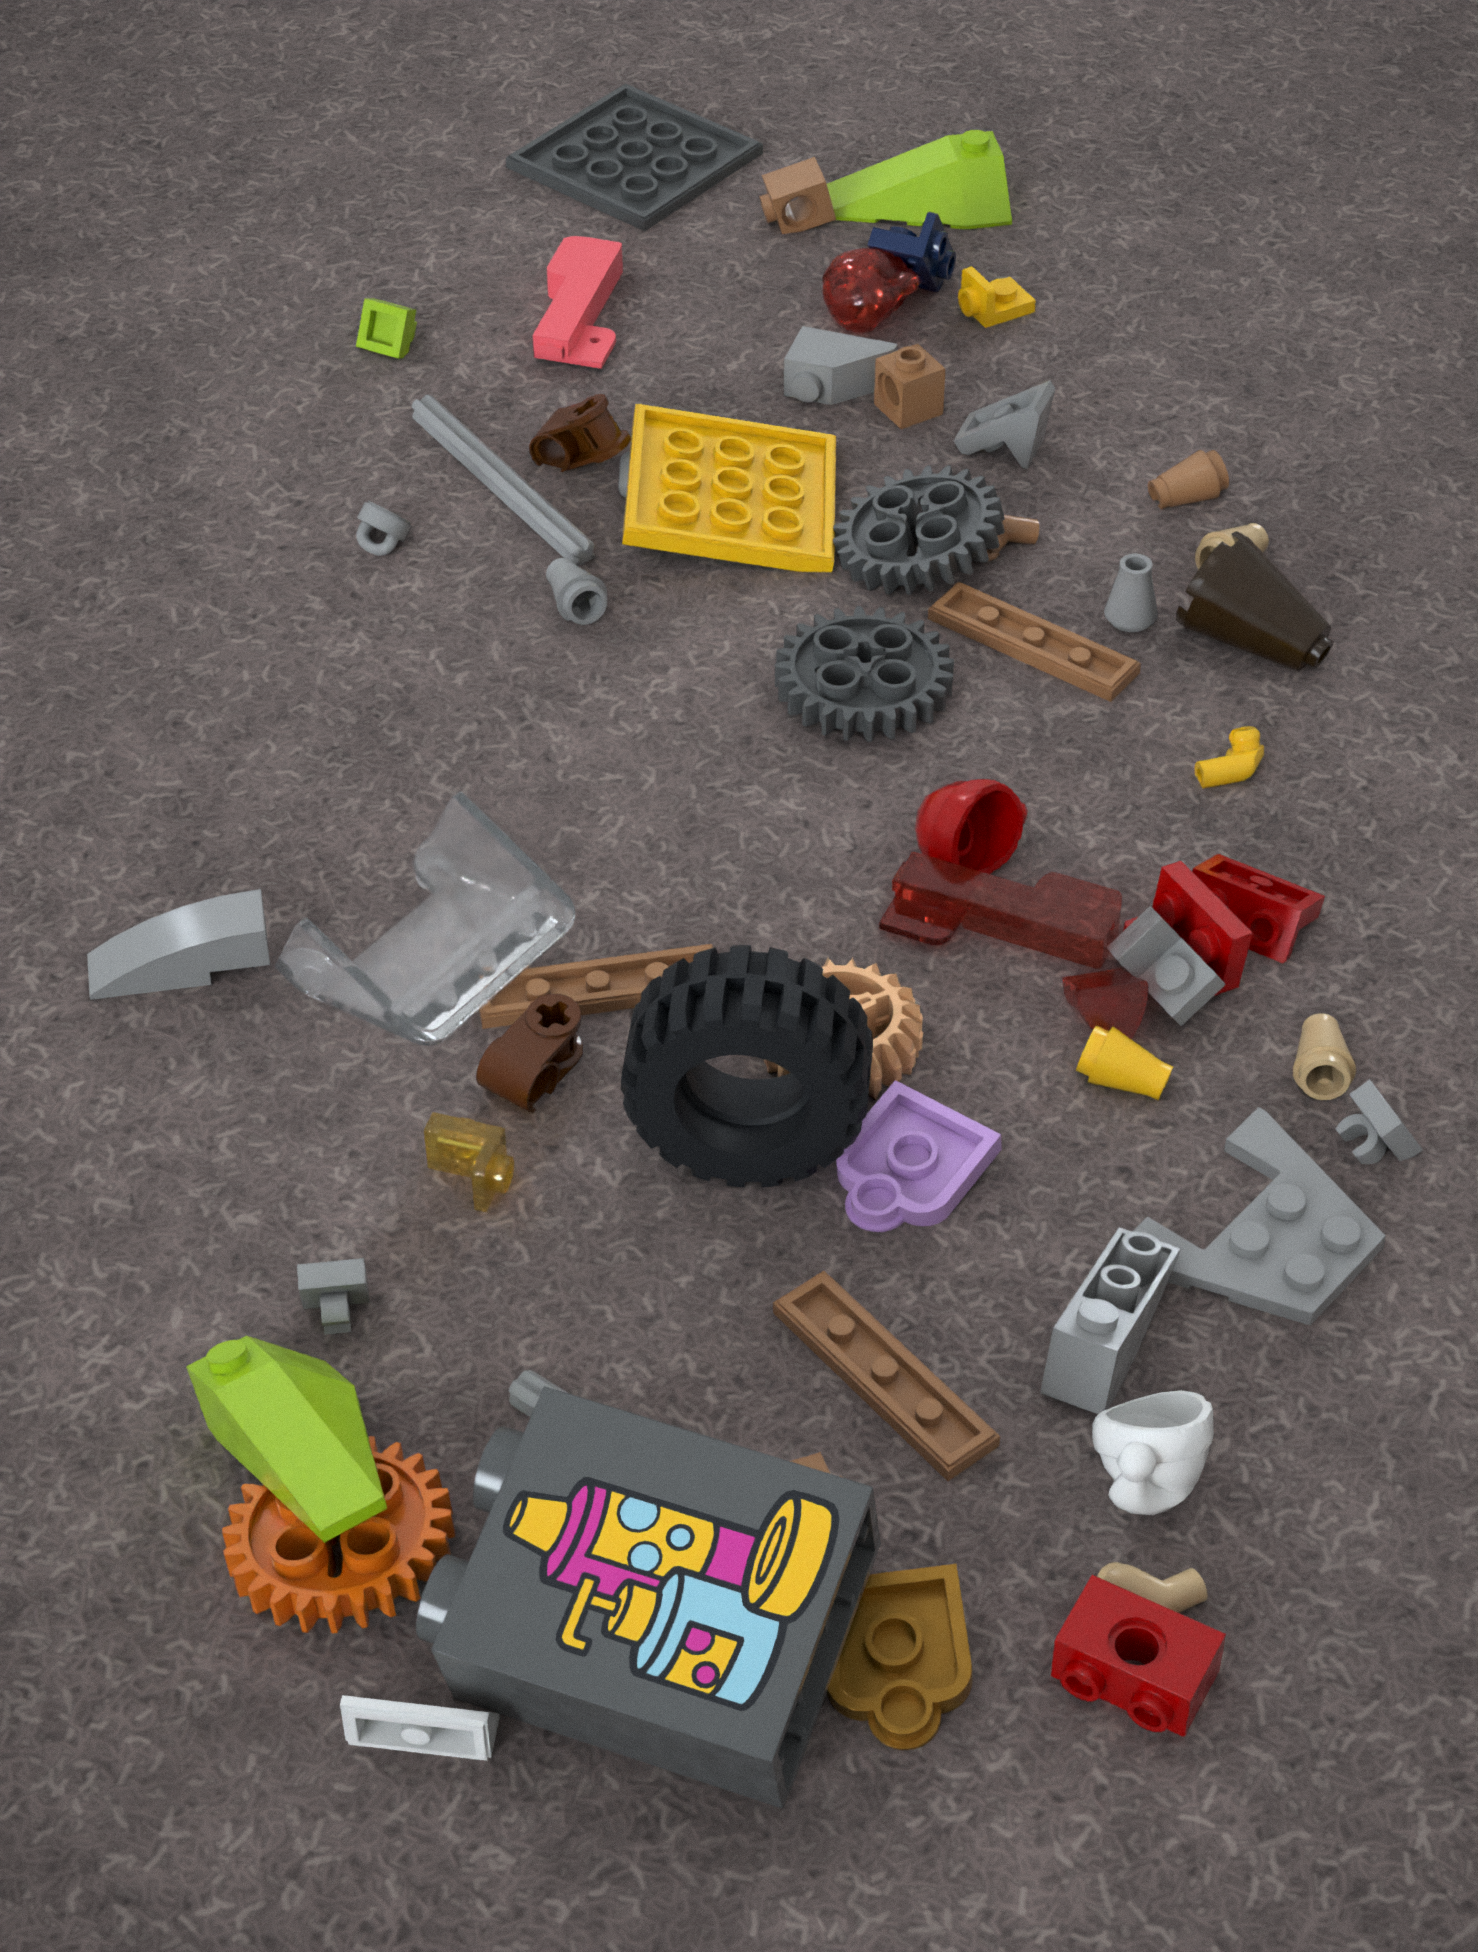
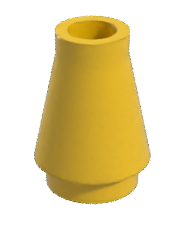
(1122, 1064)

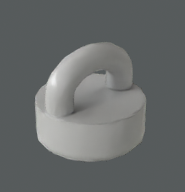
(385, 521)

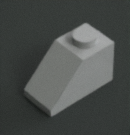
(831, 366)

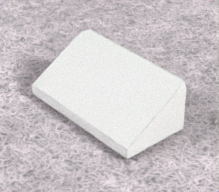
(419, 1727)

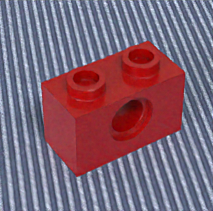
(1121, 1626)

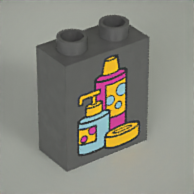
(653, 1593)

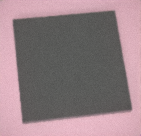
(634, 156)

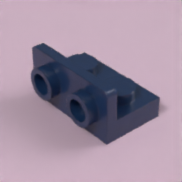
(926, 255)

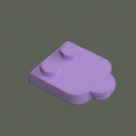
(912, 1161)

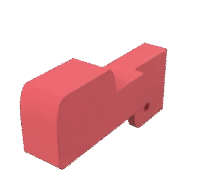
(579, 284)

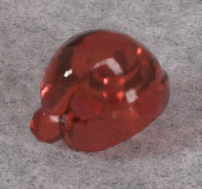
(866, 288)

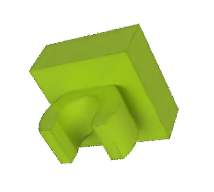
(386, 328)

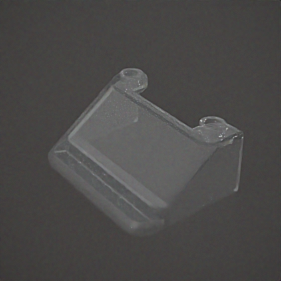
(456, 949)

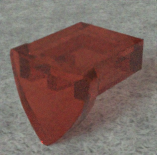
(1108, 999)

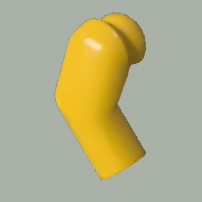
(1237, 763)

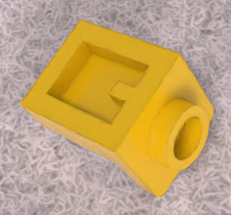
(993, 301)

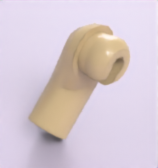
(1175, 1592)

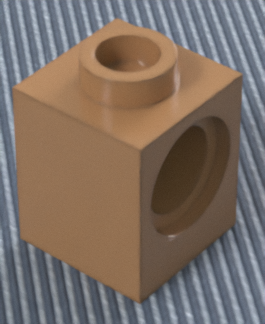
(801, 181)
(909, 386)

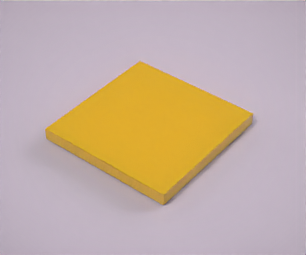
(731, 490)

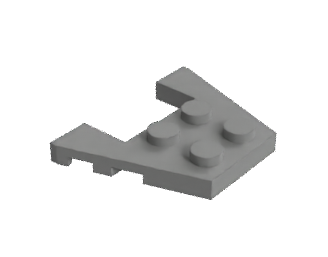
(1291, 1244)

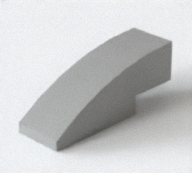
(182, 947)

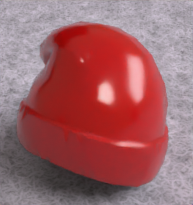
(971, 824)

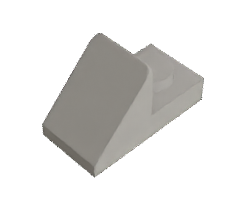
(1014, 420)
(1168, 964)

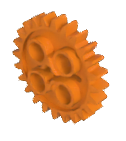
(293, 1570)

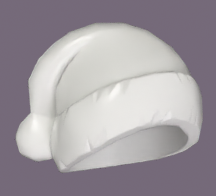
(1154, 1449)

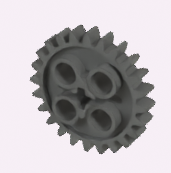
(954, 529)
(864, 673)

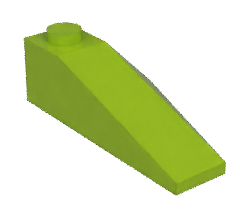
(953, 176)
(292, 1429)

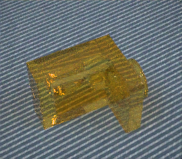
(470, 1151)

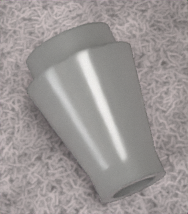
(576, 592)
(1132, 597)

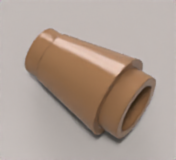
(1191, 480)

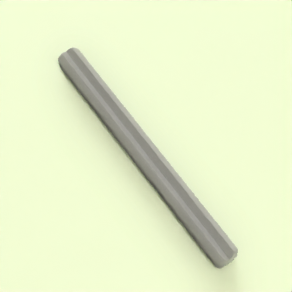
(503, 480)

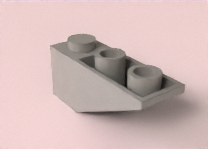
(1107, 1321)

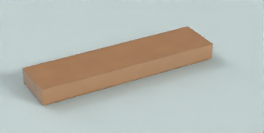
(1034, 641)
(593, 984)
(886, 1375)

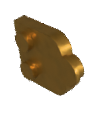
(905, 1656)

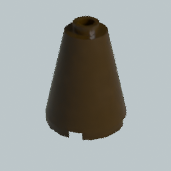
(1254, 607)

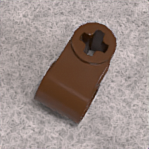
(579, 436)
(533, 1052)

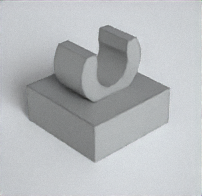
(1380, 1125)
(333, 1288)

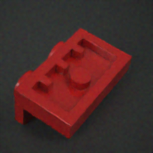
(1262, 902)
(1202, 922)

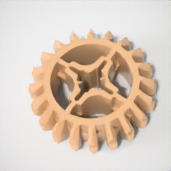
(890, 1017)

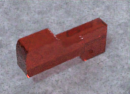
(1054, 917)

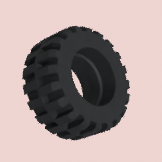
(756, 1009)

